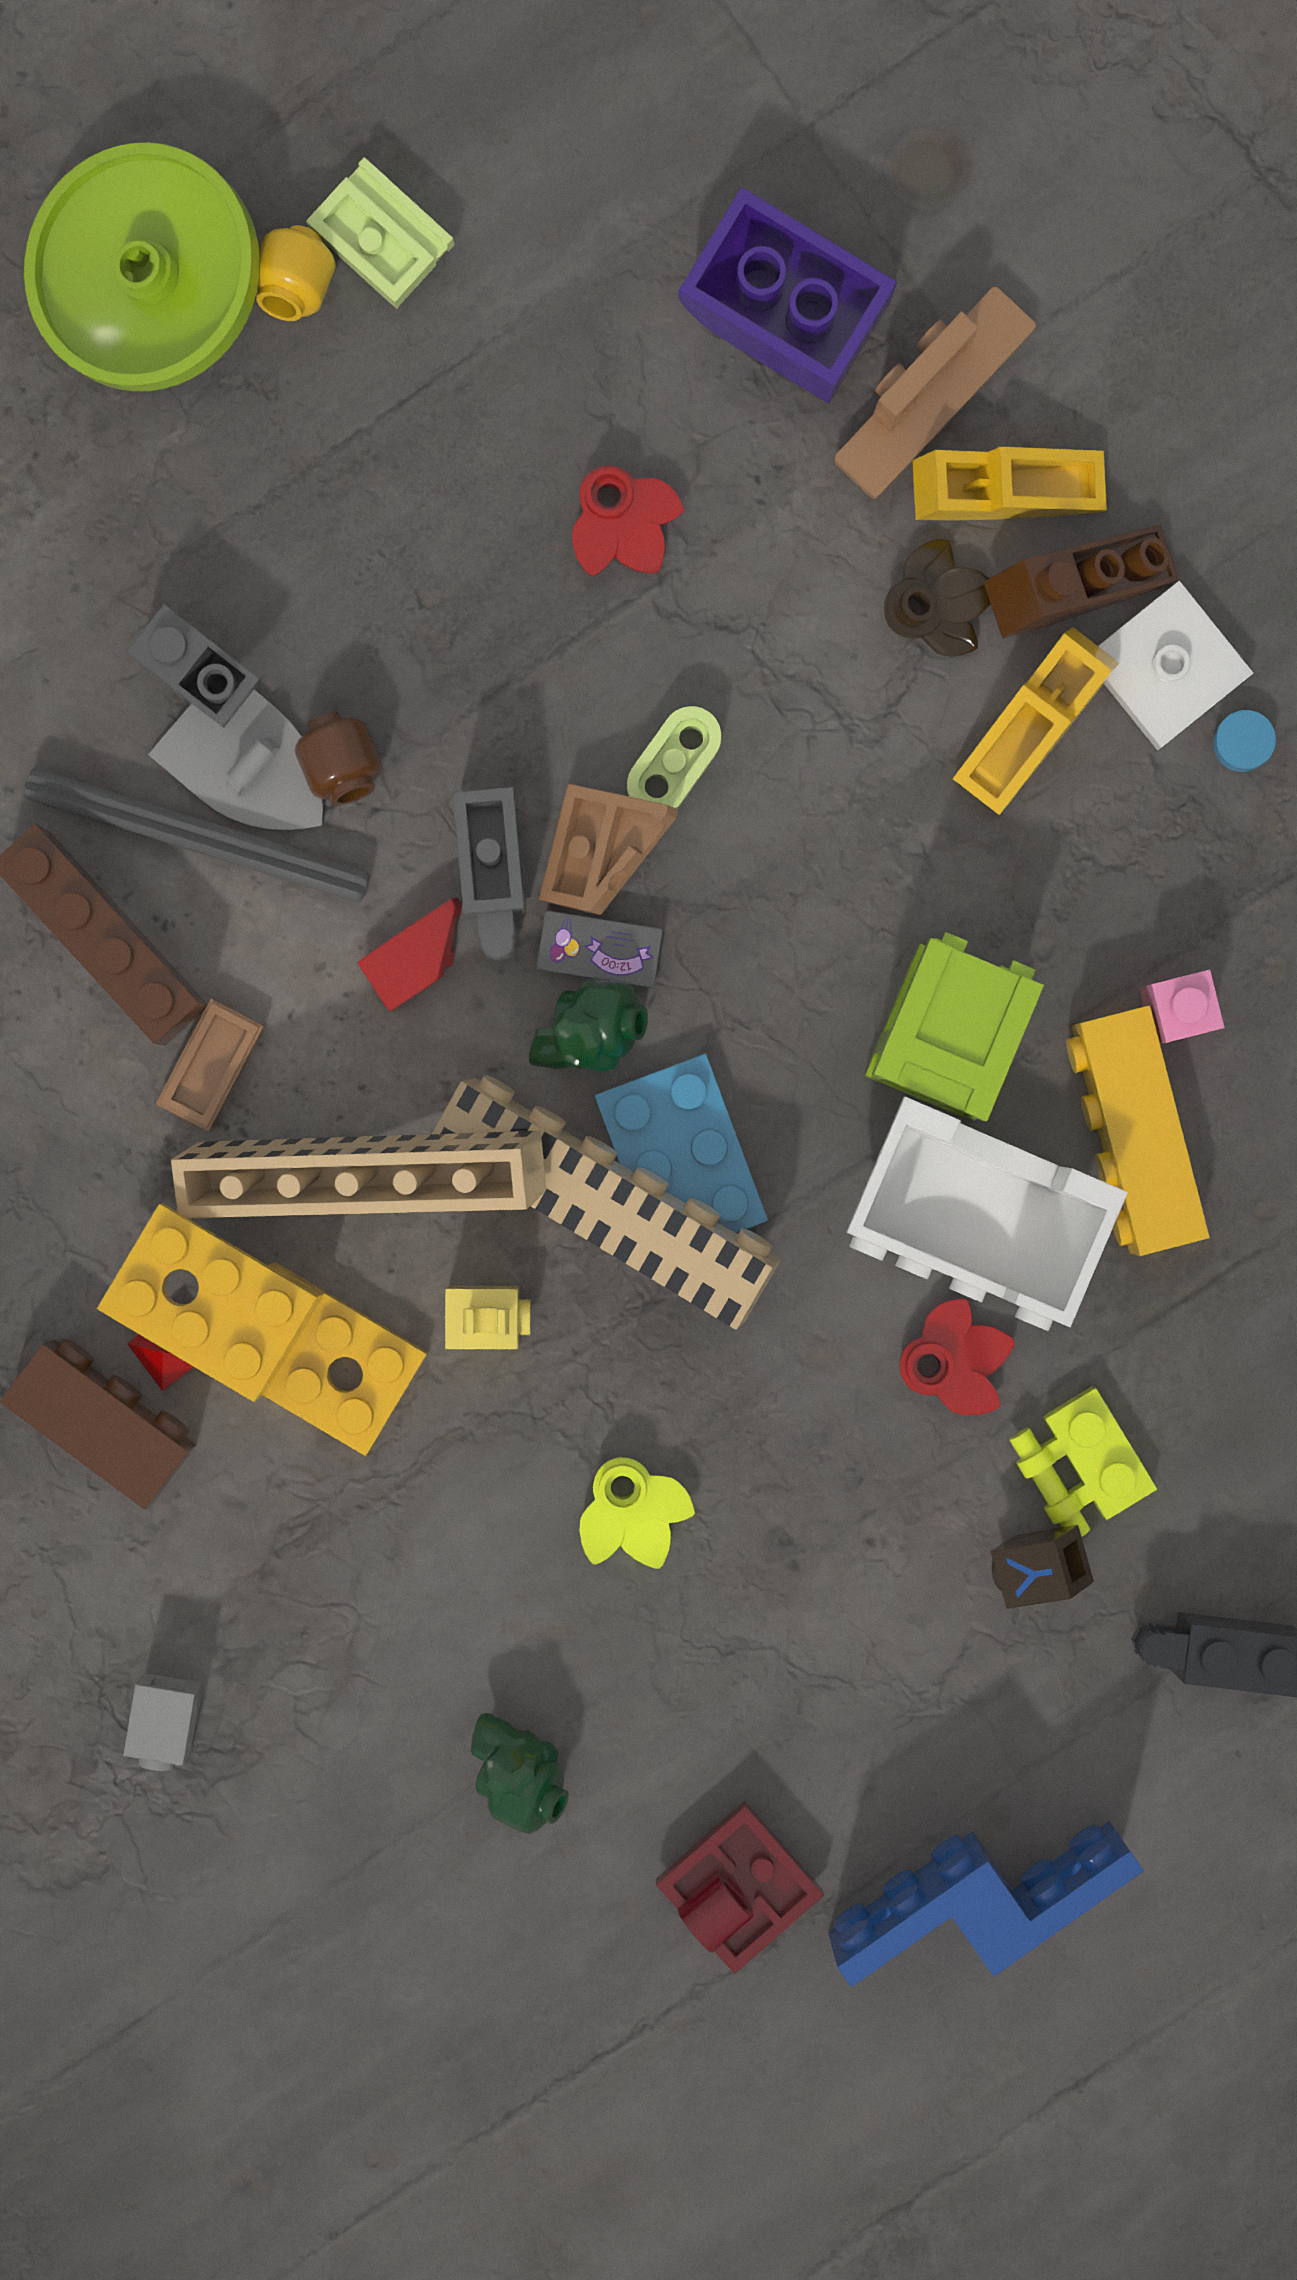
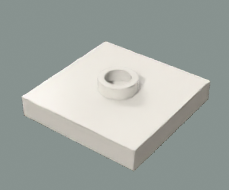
(1171, 665)

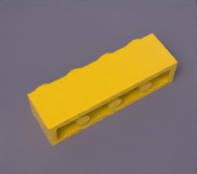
(1137, 1130)

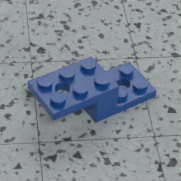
(974, 1892)

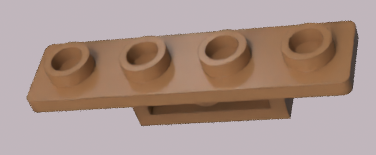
(933, 389)

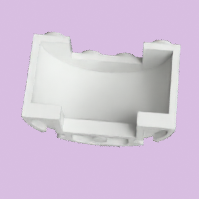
(984, 1215)

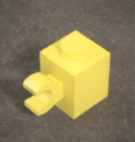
(485, 1317)

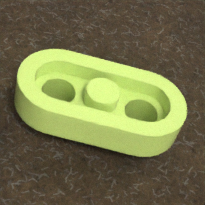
(673, 762)

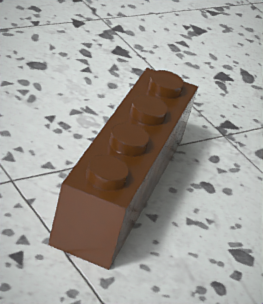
(100, 935)

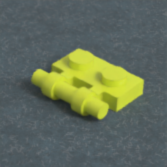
(1098, 1453)

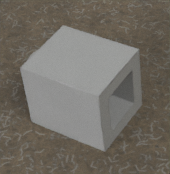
(162, 1721)

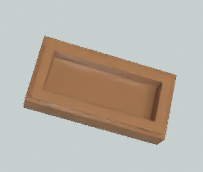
(210, 1065)

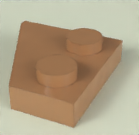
(600, 846)

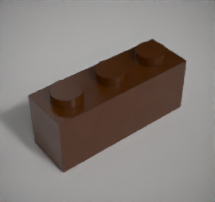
(99, 1421)

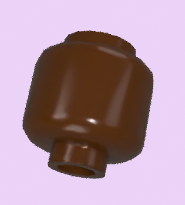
(338, 758)

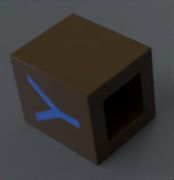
(1041, 1567)

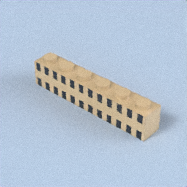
(360, 1175)
(625, 1209)

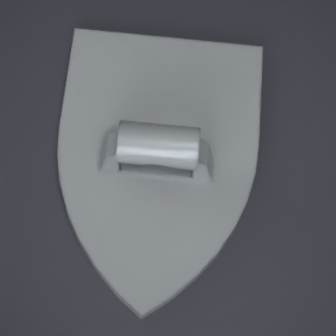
(243, 768)

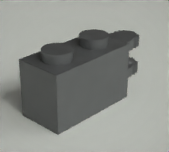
(490, 866)

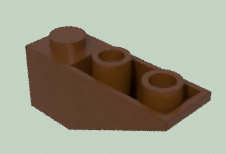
(1079, 580)

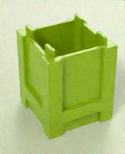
(954, 1028)

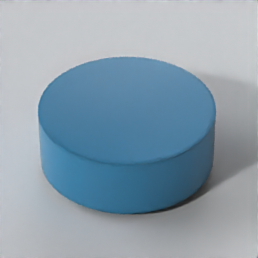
(1244, 741)

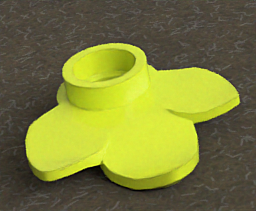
(633, 1521)

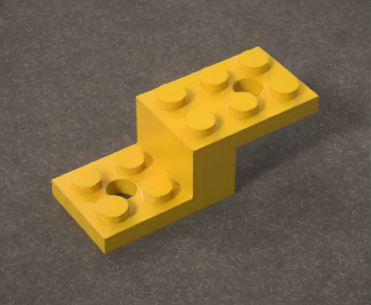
(261, 1329)

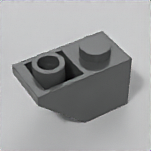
(193, 666)

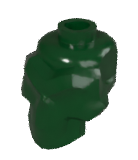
(591, 1027)
(518, 1775)

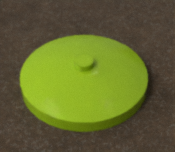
(141, 267)

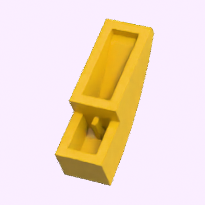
(1008, 483)
(1036, 720)

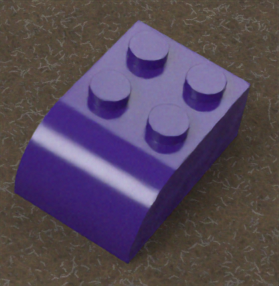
(786, 295)

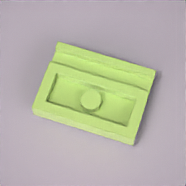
(380, 233)

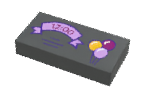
(599, 949)

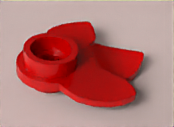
(629, 528)
(964, 1358)

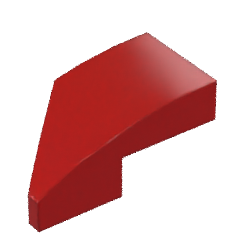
(413, 957)

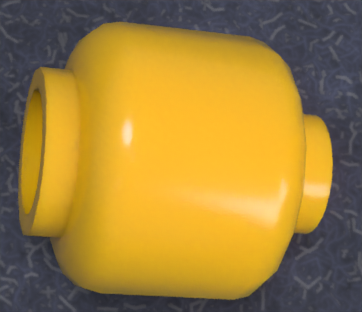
(293, 272)

